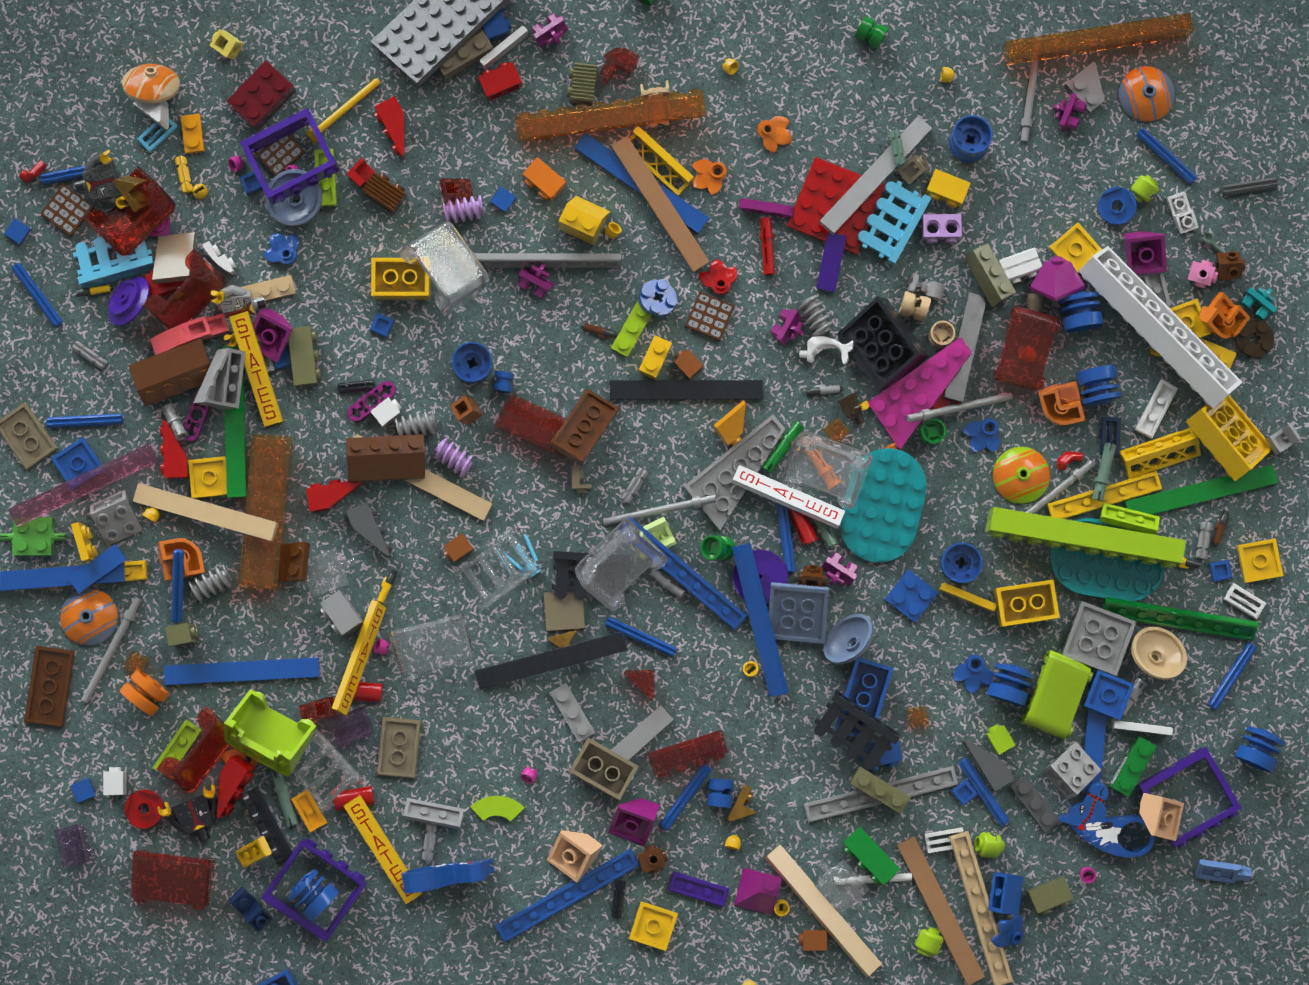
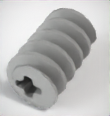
(816, 316)
(416, 425)
(211, 583)

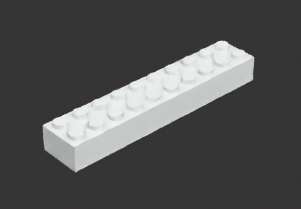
(1160, 327)

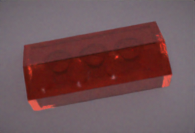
(530, 423)
(687, 752)

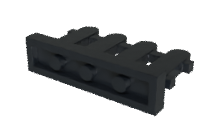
(562, 574)
(866, 732)
(267, 824)

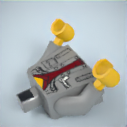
(236, 301)

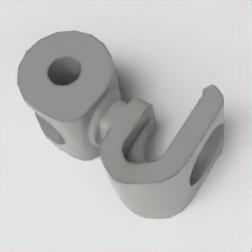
(931, 289)

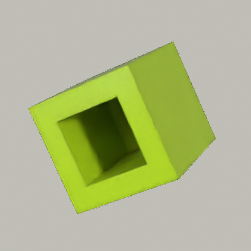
(999, 739)

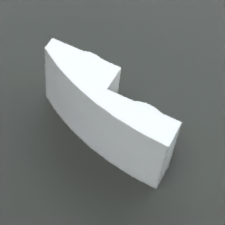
(1181, 212)
(226, 264)

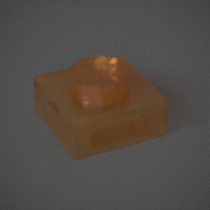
(836, 430)
(136, 661)
(917, 716)

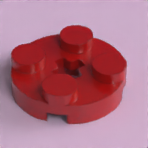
(135, 815)

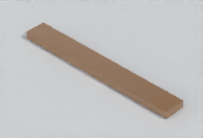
(660, 204)
(940, 910)

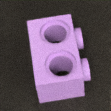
(940, 221)

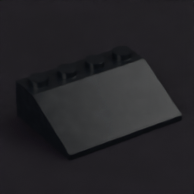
(883, 343)

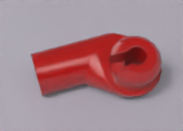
(27, 176)
(1067, 457)

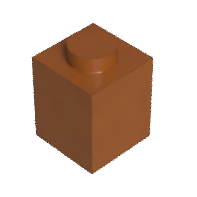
(688, 364)
(466, 410)
(457, 548)
(813, 940)

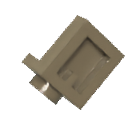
(913, 168)
(577, 477)

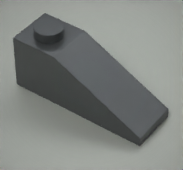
(993, 769)

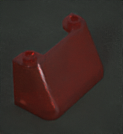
(127, 229)
(191, 296)
(1026, 348)
(201, 758)
(172, 878)

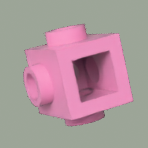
(1196, 270)

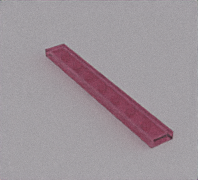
(83, 485)

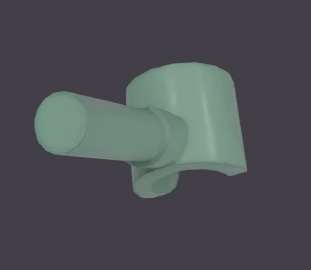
(1210, 240)

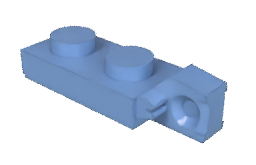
(1222, 871)

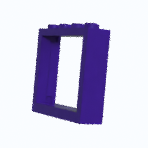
(277, 132)
(1180, 765)
(296, 915)

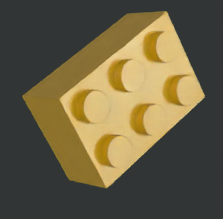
(399, 280)
(1026, 603)

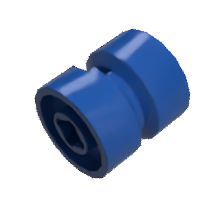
(720, 792)

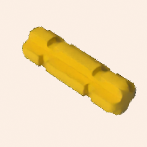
(183, 174)

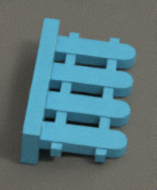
(902, 215)
(104, 272)

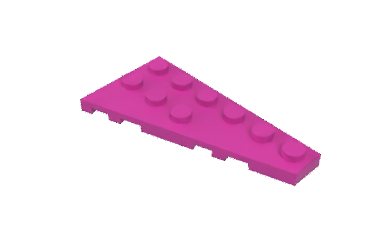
(918, 391)

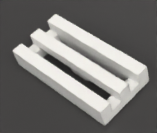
(1230, 593)
(928, 843)

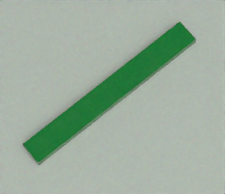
(236, 446)
(1203, 491)
(1182, 619)

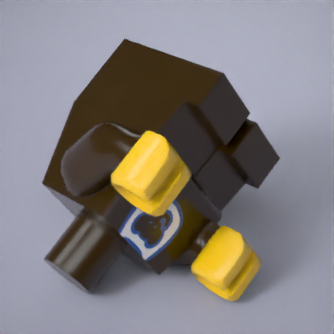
(853, 408)

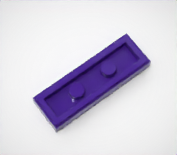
(831, 262)
(698, 889)

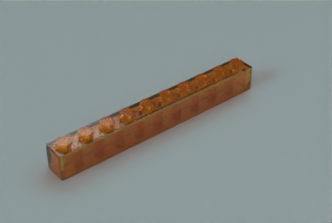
(1098, 38)
(610, 116)

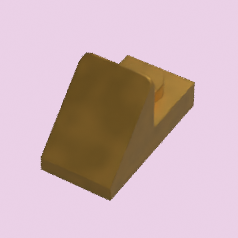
(130, 190)
(562, 639)
(738, 810)

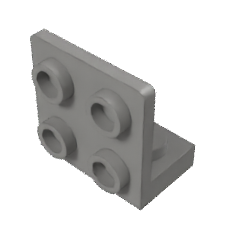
(115, 518)
(1071, 771)

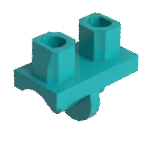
(1263, 302)

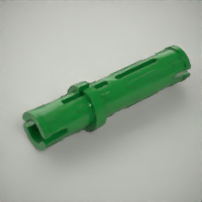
(783, 447)

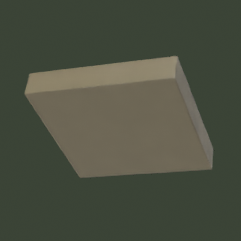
(564, 612)

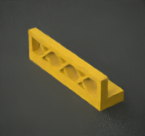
(665, 158)
(1160, 449)

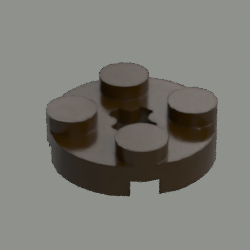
(1263, 345)

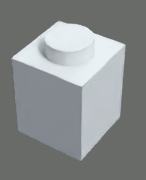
(386, 412)
(115, 782)

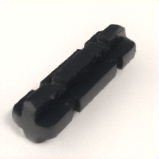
(356, 386)
(618, 898)

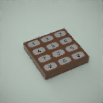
(280, 154)
(67, 210)
(709, 316)

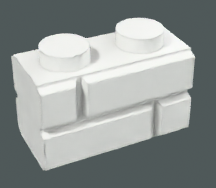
(1021, 265)

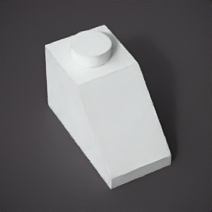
(156, 111)

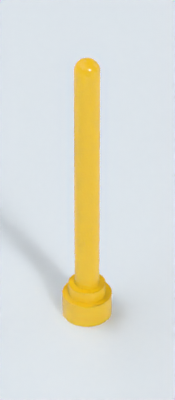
(343, 109)

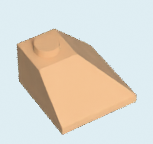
(1161, 815)
(574, 853)

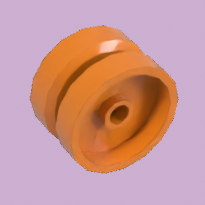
(143, 694)

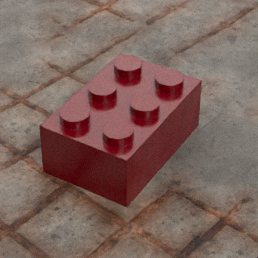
(261, 95)

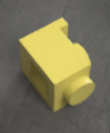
(228, 50)

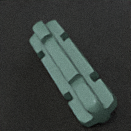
(897, 148)

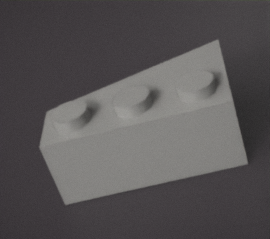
(223, 380)

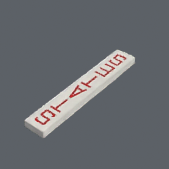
(788, 497)

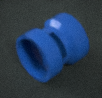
(503, 382)

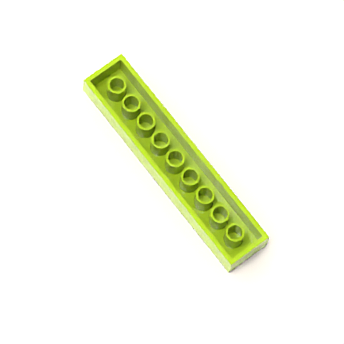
(1085, 536)

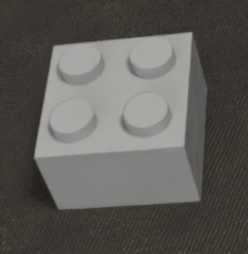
(342, 614)

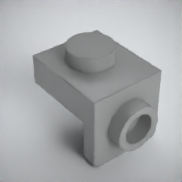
(1283, 439)

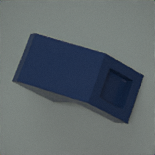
(250, 908)

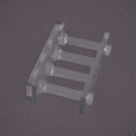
(516, 577)
(338, 763)

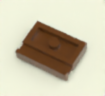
(294, 562)

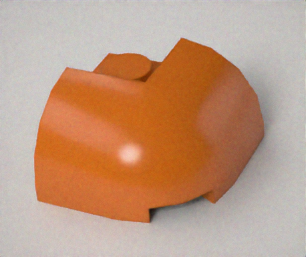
(1224, 317)
(1062, 403)
(192, 557)

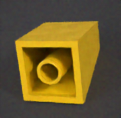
(583, 219)

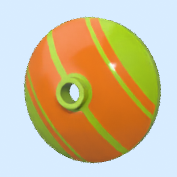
(1008, 479)

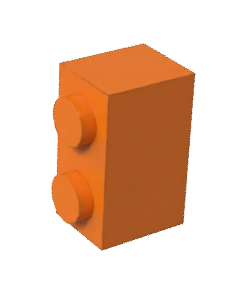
(544, 180)

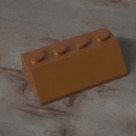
(171, 372)
(385, 458)

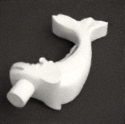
(819, 343)

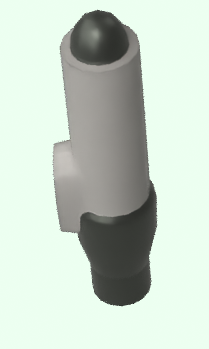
(822, 389)

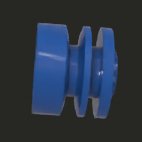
(972, 129)
(1081, 312)
(466, 353)
(1098, 385)
(970, 556)
(1010, 684)
(1259, 749)
(312, 895)

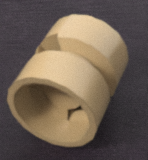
(909, 301)
(941, 334)

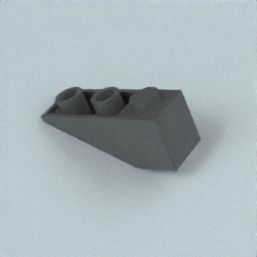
(364, 522)

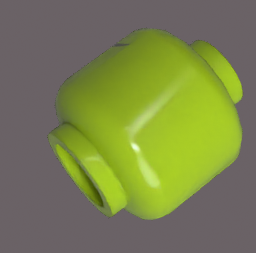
(1145, 189)
(989, 845)
(929, 942)

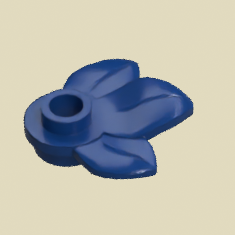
(280, 247)
(980, 437)
(973, 676)
(1010, 932)

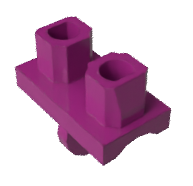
(551, 32)
(1067, 120)
(528, 276)
(790, 328)
(838, 572)

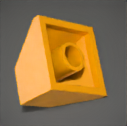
(731, 425)

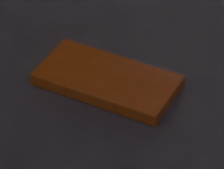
(584, 427)
(49, 686)

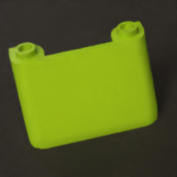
(1057, 695)
(267, 734)

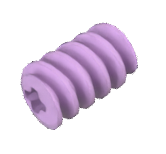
(463, 209)
(453, 457)

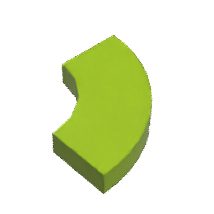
(497, 805)

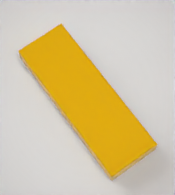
(968, 597)
(253, 852)

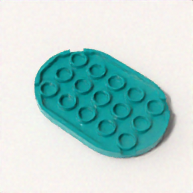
(887, 507)
(1104, 576)

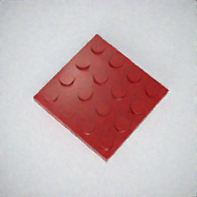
(820, 192)

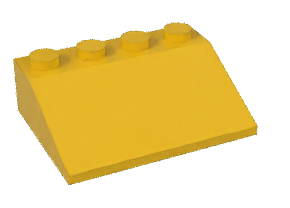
(1230, 437)

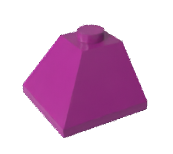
(1145, 252)
(1057, 279)
(272, 333)
(634, 820)
(758, 891)

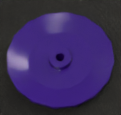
(127, 300)
(769, 567)

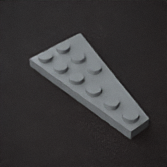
(717, 477)

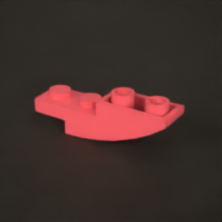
(198, 328)

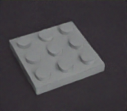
(1098, 638)

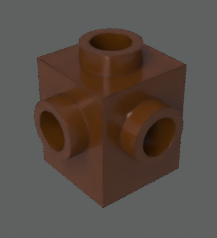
(1229, 265)
(812, 576)
(647, 865)

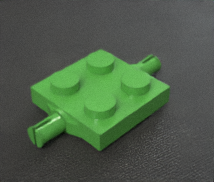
(33, 538)

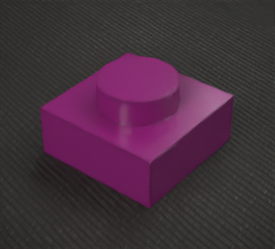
(163, 229)

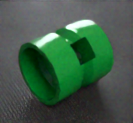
(871, 32)
(932, 432)
(717, 548)

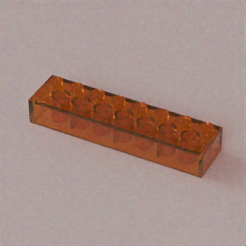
(268, 500)

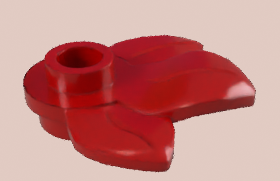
(718, 274)

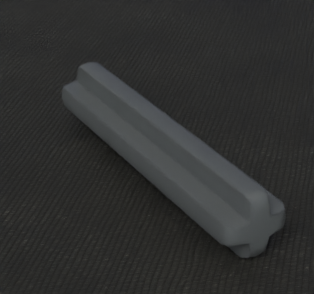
(1250, 186)

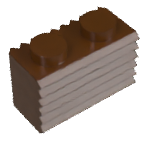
(384, 193)

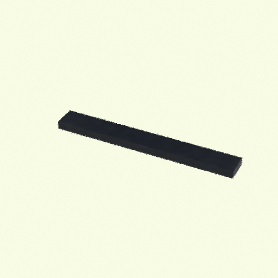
(686, 390)
(551, 660)

